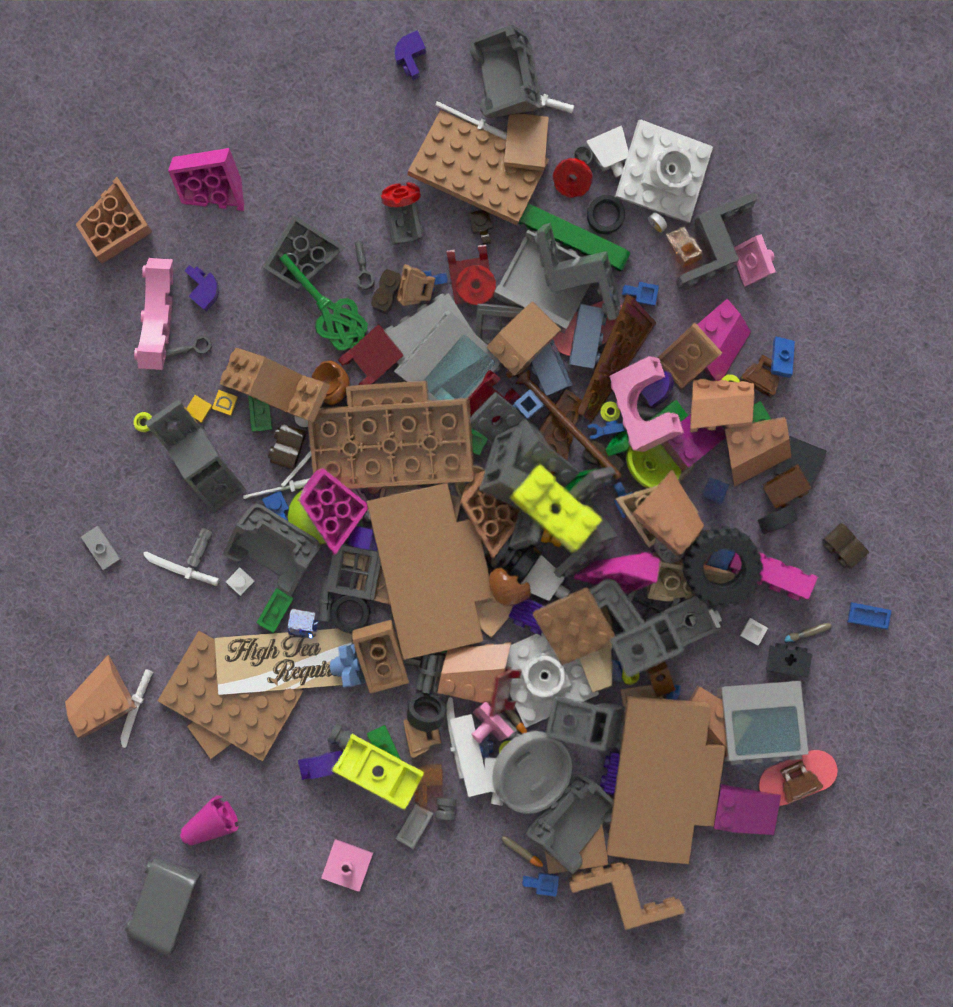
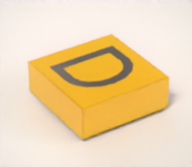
(225, 402)

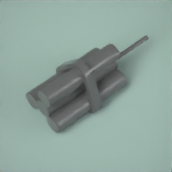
(430, 672)

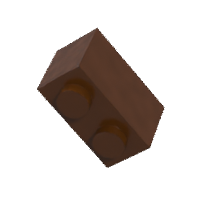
(787, 487)

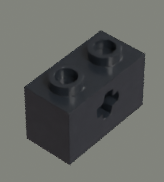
(777, 663)

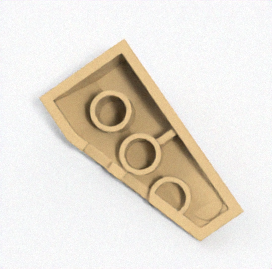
(672, 583)
(598, 663)

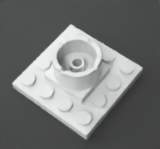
(663, 171)
(535, 694)

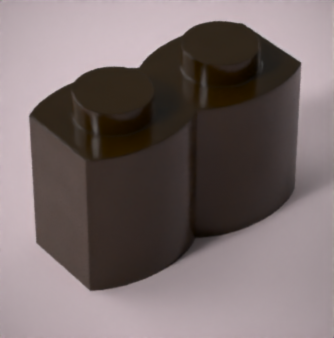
(384, 296)
(287, 446)
(613, 459)
(845, 546)

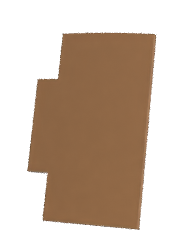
(393, 437)
(430, 569)
(664, 780)

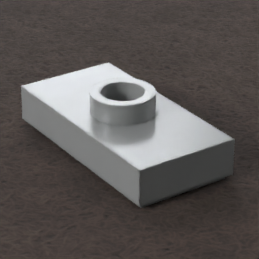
(100, 547)
(414, 826)

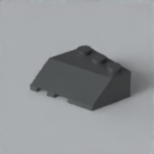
(306, 249)

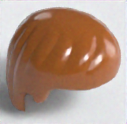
(336, 377)
(506, 589)

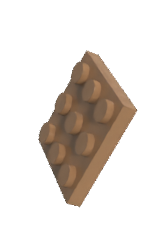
(574, 626)

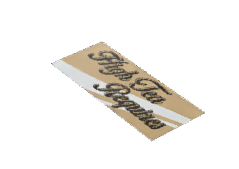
(294, 661)

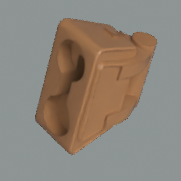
(412, 285)
(418, 740)

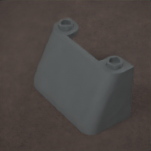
(507, 72)
(273, 544)
(610, 594)
(572, 821)
(162, 905)

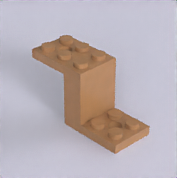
(274, 384)
(626, 896)

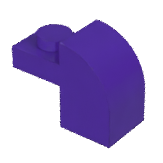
(406, 50)
(207, 290)
(659, 390)
(362, 538)
(319, 765)

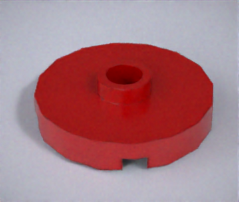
(568, 186)
(399, 196)
(485, 279)

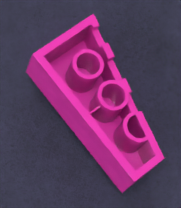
(781, 577)

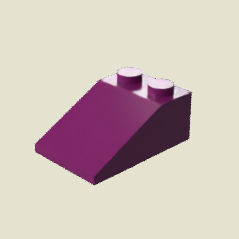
(691, 446)
(746, 810)

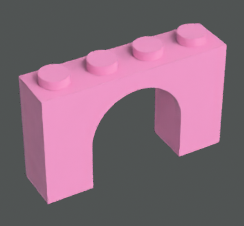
(627, 386)

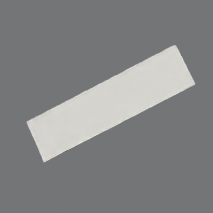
(469, 756)

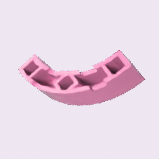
(156, 315)

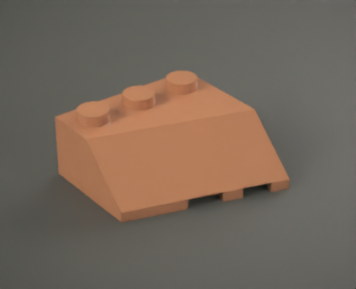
(113, 223)
(670, 515)
(716, 729)

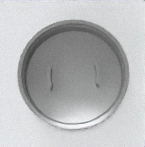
(532, 772)

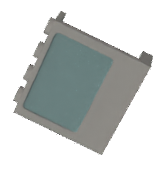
(449, 360)
(764, 722)

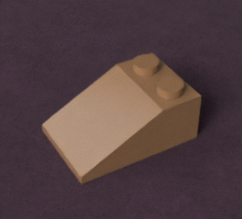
(523, 339)
(380, 656)

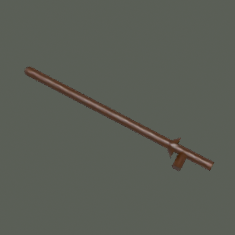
(524, 378)

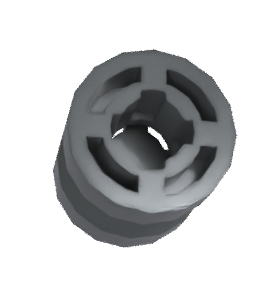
(583, 153)
(340, 736)
(445, 808)

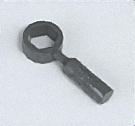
(362, 262)
(184, 349)

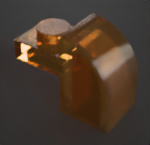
(684, 247)
(432, 776)

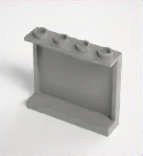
(526, 283)
(414, 328)

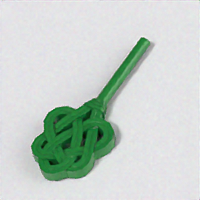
(323, 303)

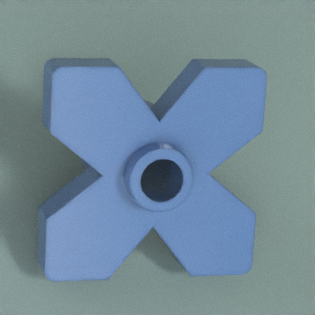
(347, 666)

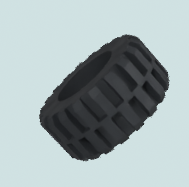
(733, 590)

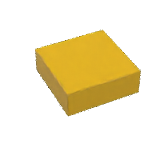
(199, 408)

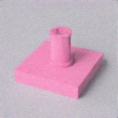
(754, 260)
(493, 725)
(347, 865)

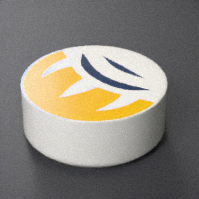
(657, 222)

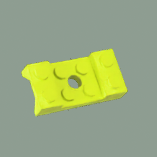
(573, 521)
(395, 785)

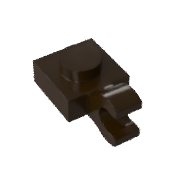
(481, 223)

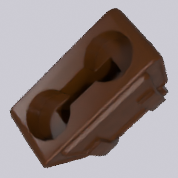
(762, 378)
(800, 785)

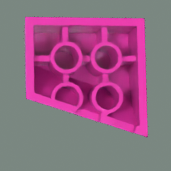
(207, 179)
(728, 332)
(331, 508)
(628, 571)

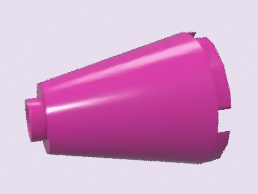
(211, 822)

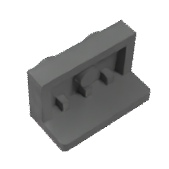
(403, 224)

